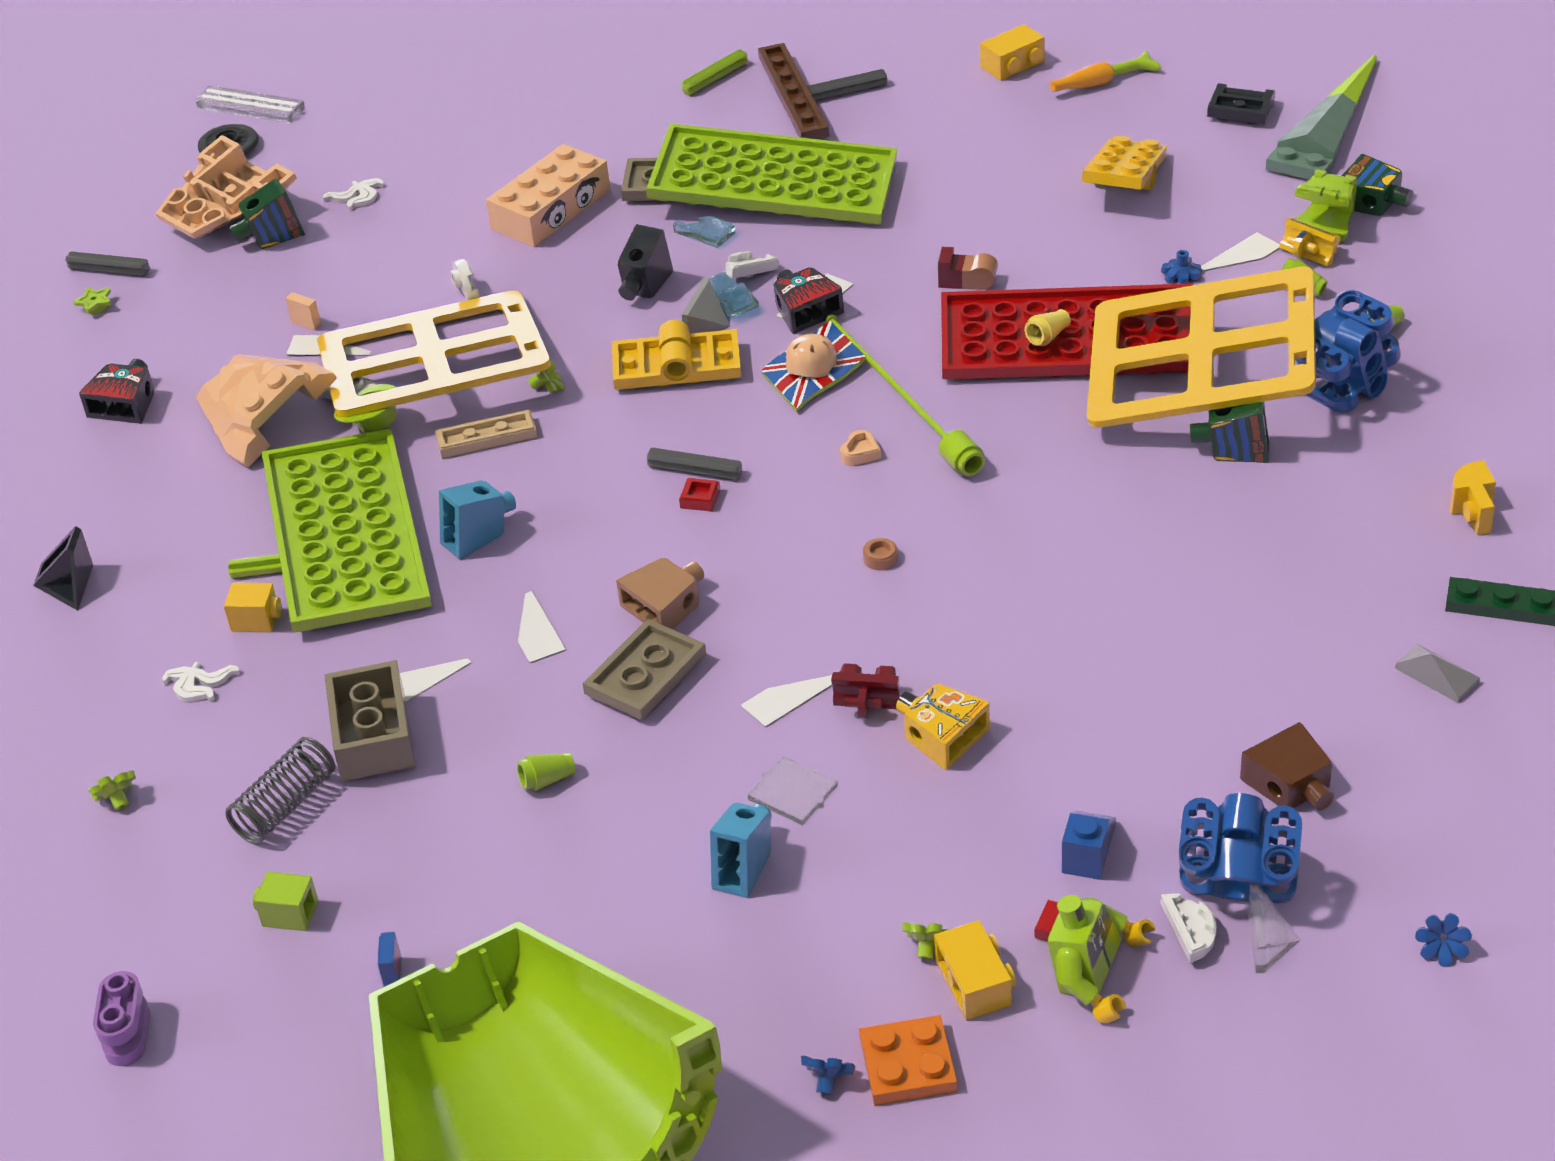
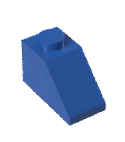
(1086, 844)

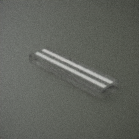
(250, 104)

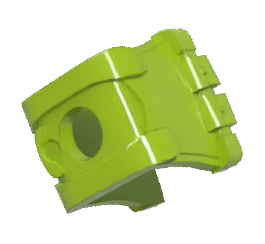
(1331, 200)

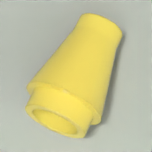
(1045, 327)

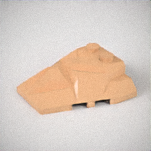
(216, 189)
(250, 393)

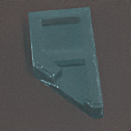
(708, 230)

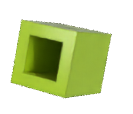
(285, 901)

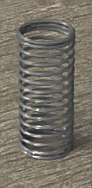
(251, 812)

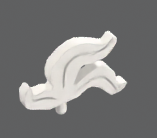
(366, 193)
(186, 680)

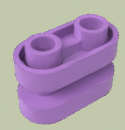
(121, 1018)

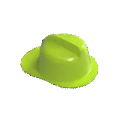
(372, 420)

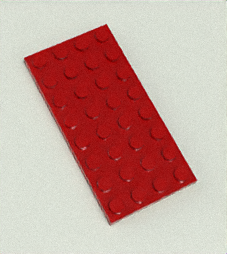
(988, 340)

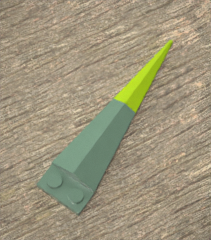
(1319, 135)

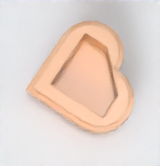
(860, 449)

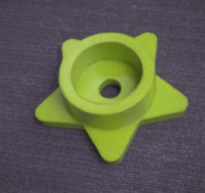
(94, 300)

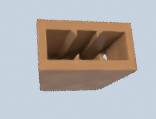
(661, 591)

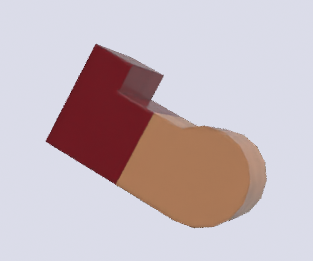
(966, 270)

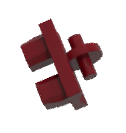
(865, 691)

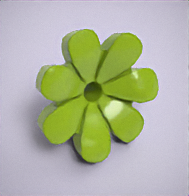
(549, 378)
(113, 789)
(924, 936)

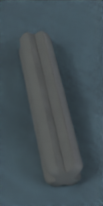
(848, 84)
(107, 263)
(694, 463)

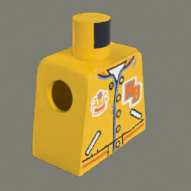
(943, 722)

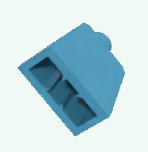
(472, 516)
(741, 836)

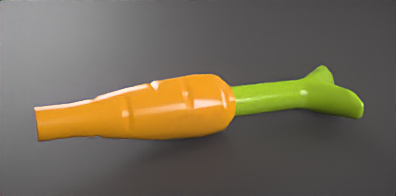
(1103, 73)

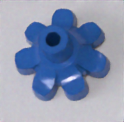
(1181, 268)
(1443, 939)
(827, 1072)

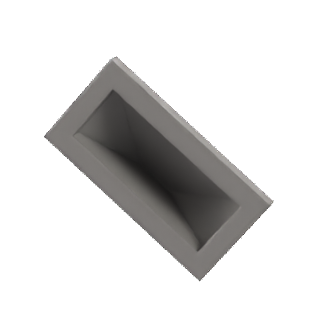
(704, 310)
(1437, 673)

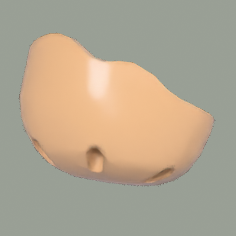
(810, 356)

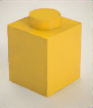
(252, 607)

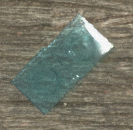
(733, 297)

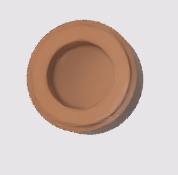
(880, 554)

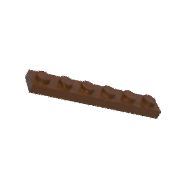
(793, 92)

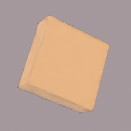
(303, 311)

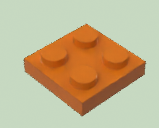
(907, 1060)

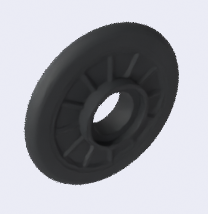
(239, 133)

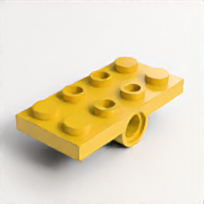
(1126, 163)
(675, 357)

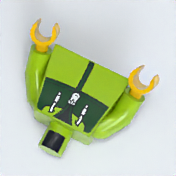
(1085, 947)

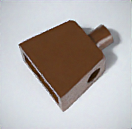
(1289, 769)

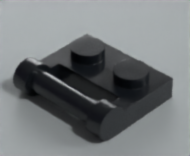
(1240, 104)

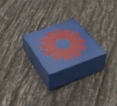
(389, 958)

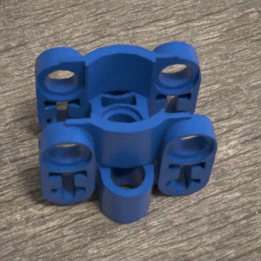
(1353, 351)
(1239, 848)

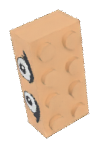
(548, 195)

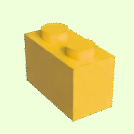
(1012, 52)
(974, 969)

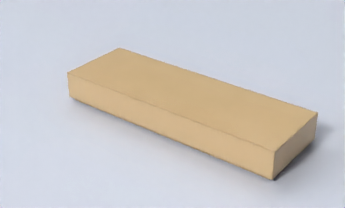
(486, 434)

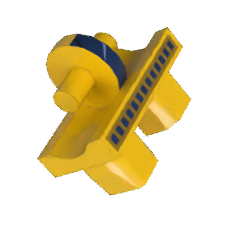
(1309, 242)

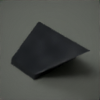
(66, 570)

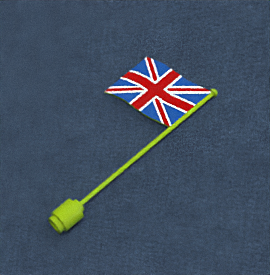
(798, 390)

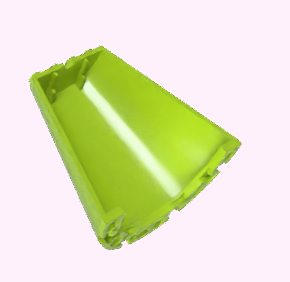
(538, 1060)

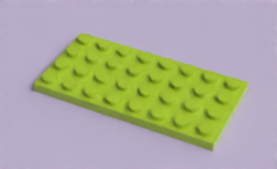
(773, 173)
(344, 531)

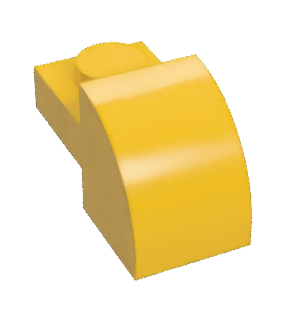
(1474, 495)

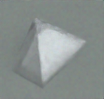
(1269, 930)

